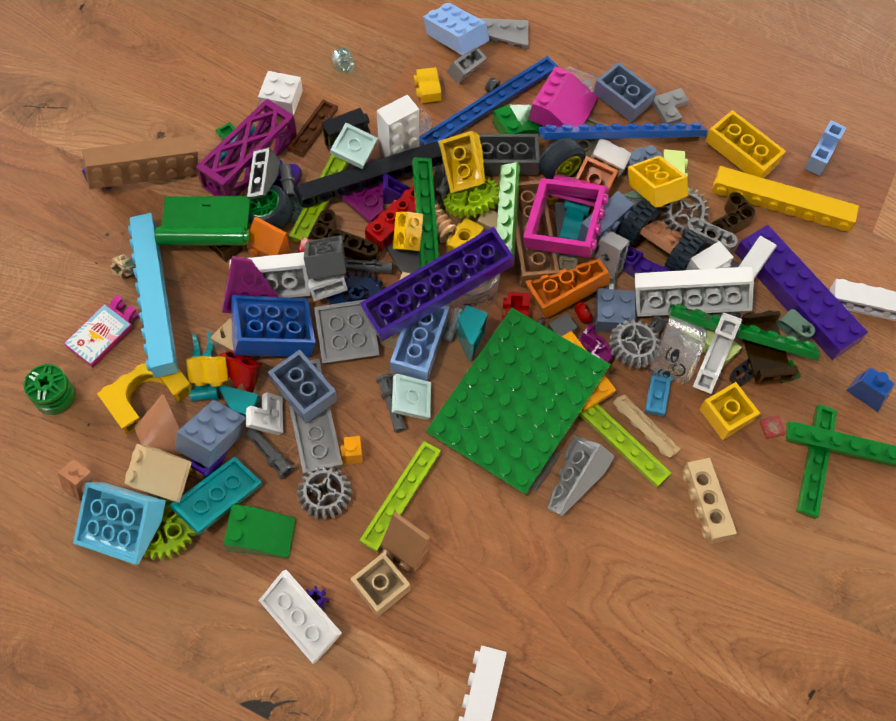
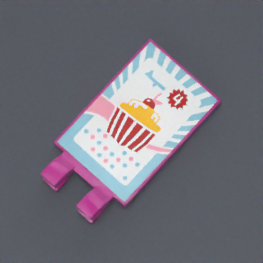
(102, 331)

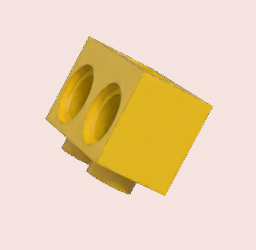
(407, 231)

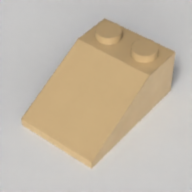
(157, 472)

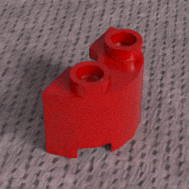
(517, 301)

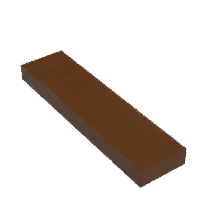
(312, 128)

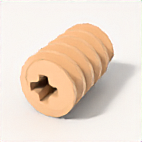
(444, 227)

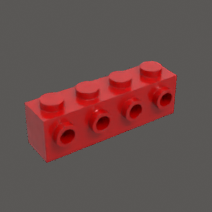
(382, 229)

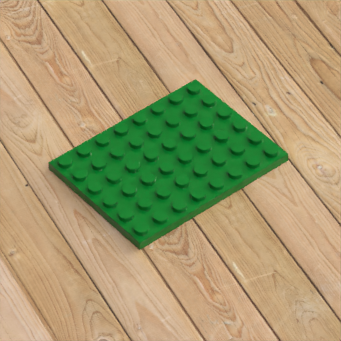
(518, 400)

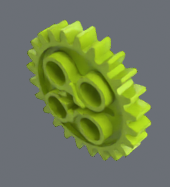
(473, 200)
(174, 543)

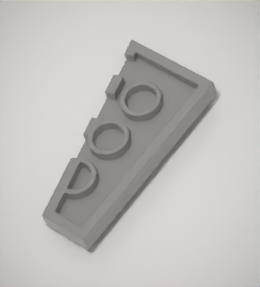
(510, 31)

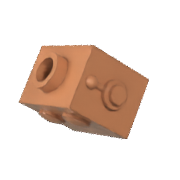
(73, 479)

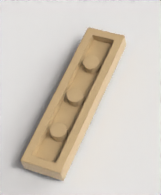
(647, 426)

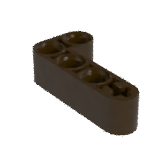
(738, 216)
(364, 248)

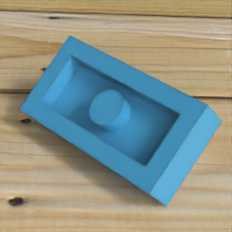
(657, 396)

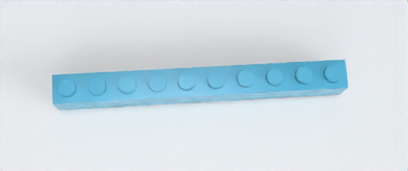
(153, 297)

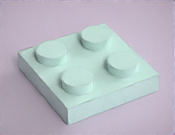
(353, 145)
(411, 397)

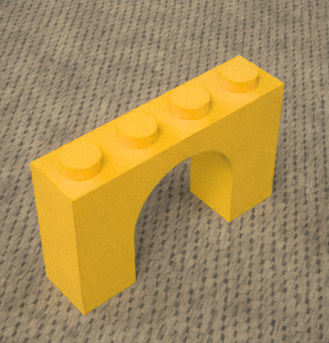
(118, 395)

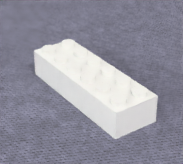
(696, 289)

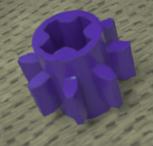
(316, 592)

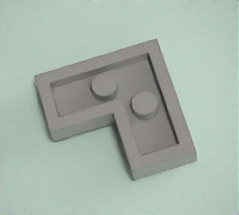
(667, 105)

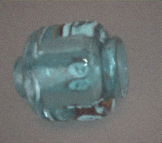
(342, 60)

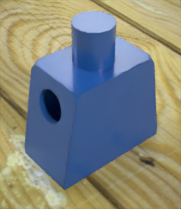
(872, 388)

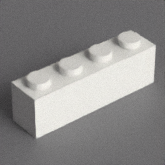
(865, 299)
(483, 684)

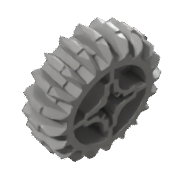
(683, 204)
(629, 349)
(310, 487)

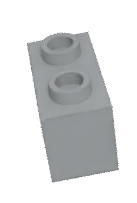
(466, 65)
(612, 252)

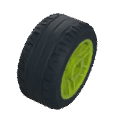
(561, 158)

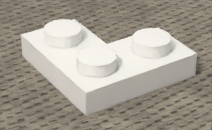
(269, 417)

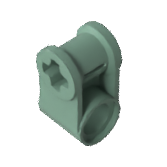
(795, 325)

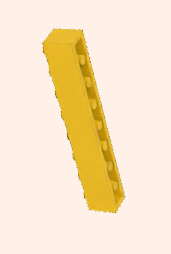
(786, 199)

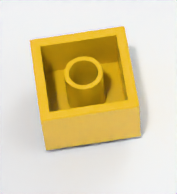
(729, 411)

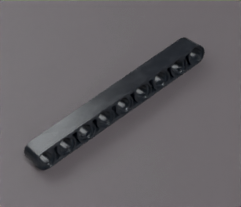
(372, 174)

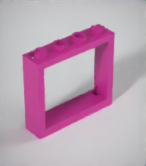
(562, 245)

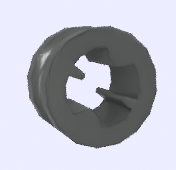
(492, 84)

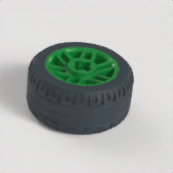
(273, 208)

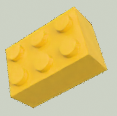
(658, 181)

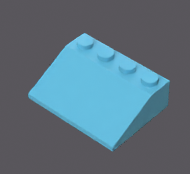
(117, 521)

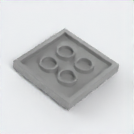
(345, 332)

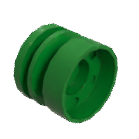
(49, 389)

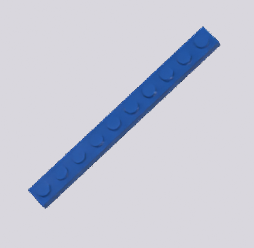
(489, 102)
(631, 130)

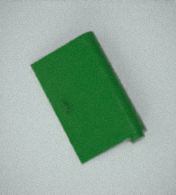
(204, 221)

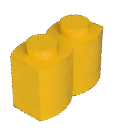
(428, 85)
(207, 370)

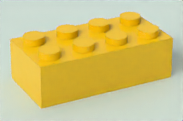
(745, 145)

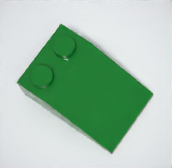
(514, 120)
(259, 532)

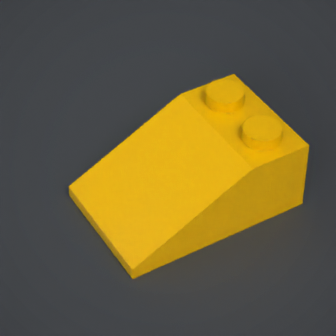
(463, 161)

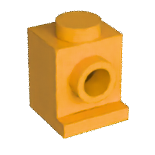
(351, 450)

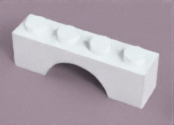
(717, 352)

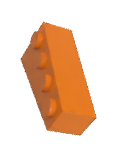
(568, 286)

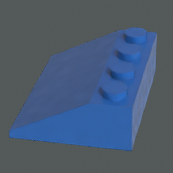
(271, 326)

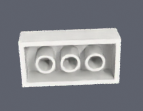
(398, 127)
(285, 274)

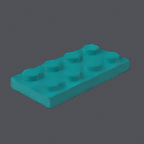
(215, 495)

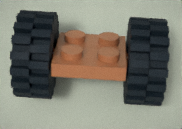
(642, 223)

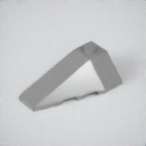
(582, 469)

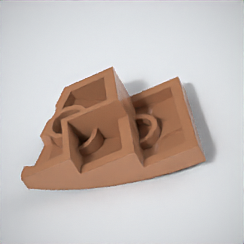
(158, 427)

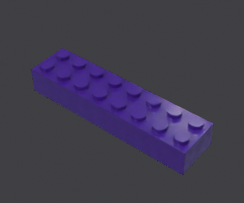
(437, 283)
(802, 291)

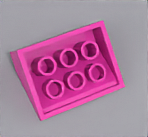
(562, 100)

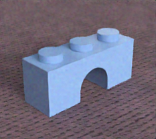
(825, 148)

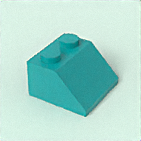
(471, 329)

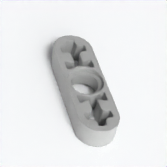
(710, 227)

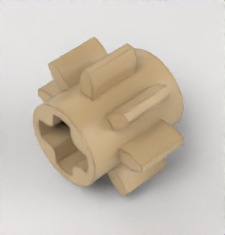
(122, 266)

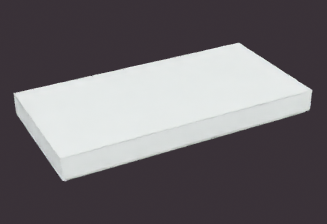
(300, 616)

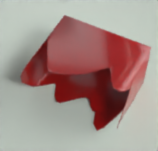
(242, 370)

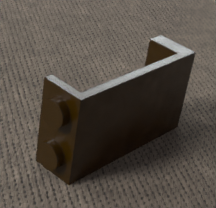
(766, 362)

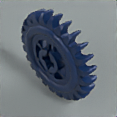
(356, 287)

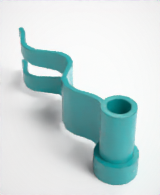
(573, 220)
(206, 391)

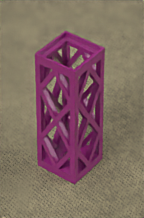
(214, 178)

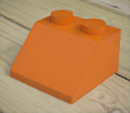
(266, 240)

